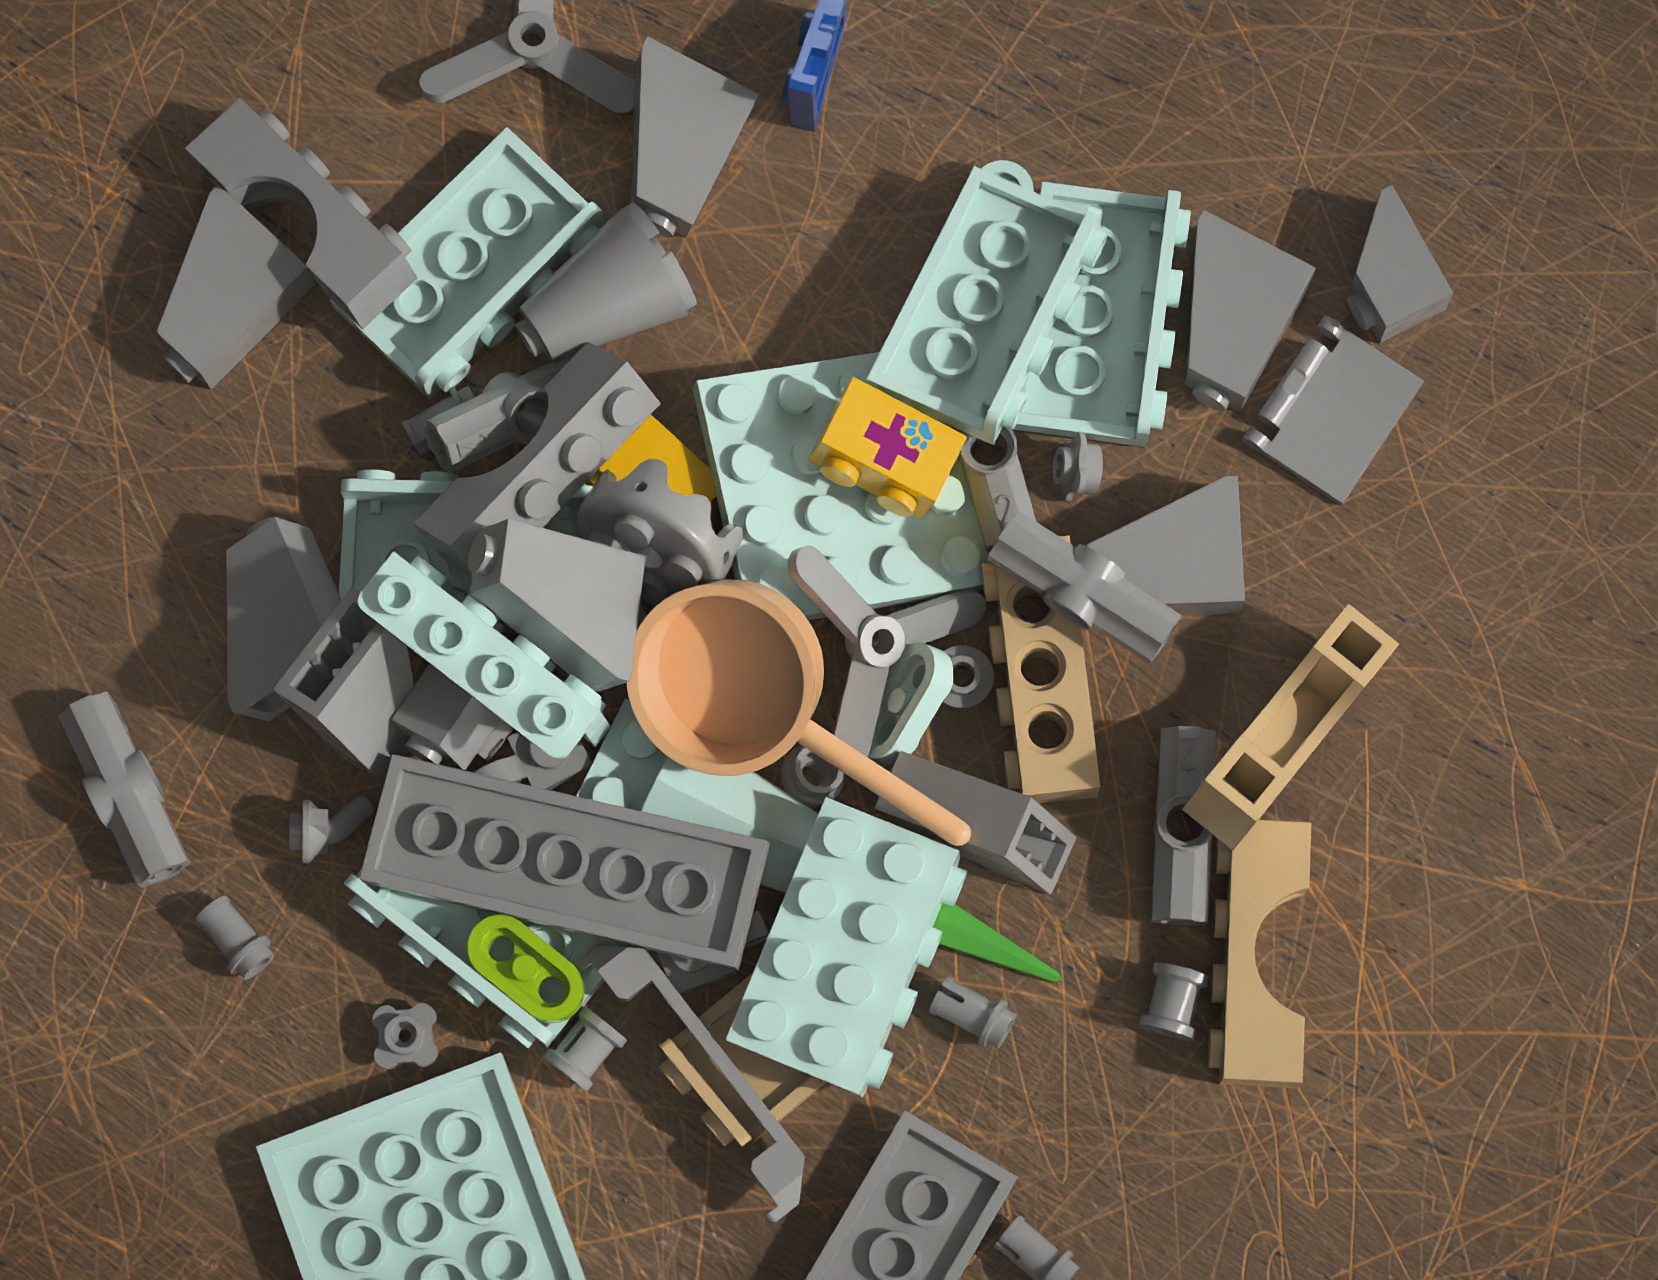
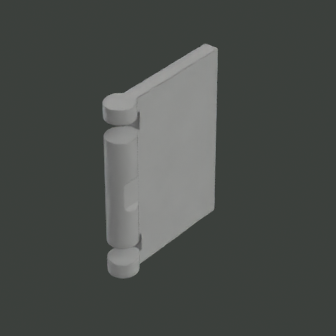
(1333, 411)

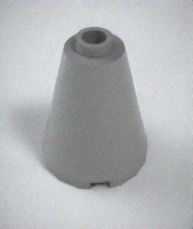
(607, 290)

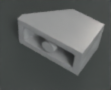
(1395, 274)

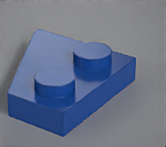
(809, 79)

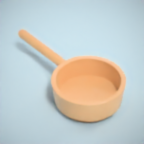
(731, 687)

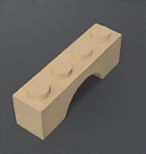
(1290, 727)
(1258, 1035)

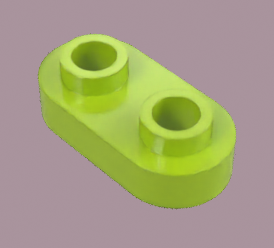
(526, 969)

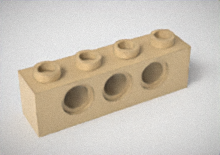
(1041, 773)

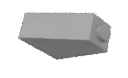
(681, 134)
(228, 291)
(1237, 310)
(1186, 551)
(562, 596)
(274, 608)
(352, 686)
(1006, 827)

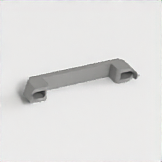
(633, 970)

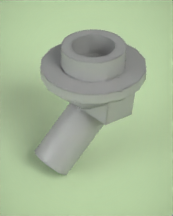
(314, 831)

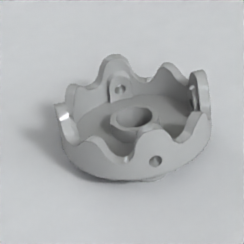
(664, 526)

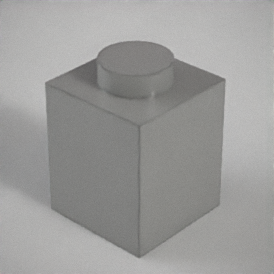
(443, 720)

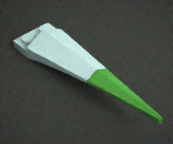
(642, 778)

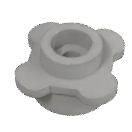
(1077, 467)
(420, 1046)

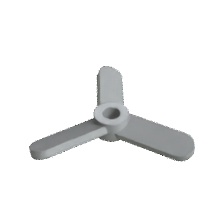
(509, 52)
(859, 622)

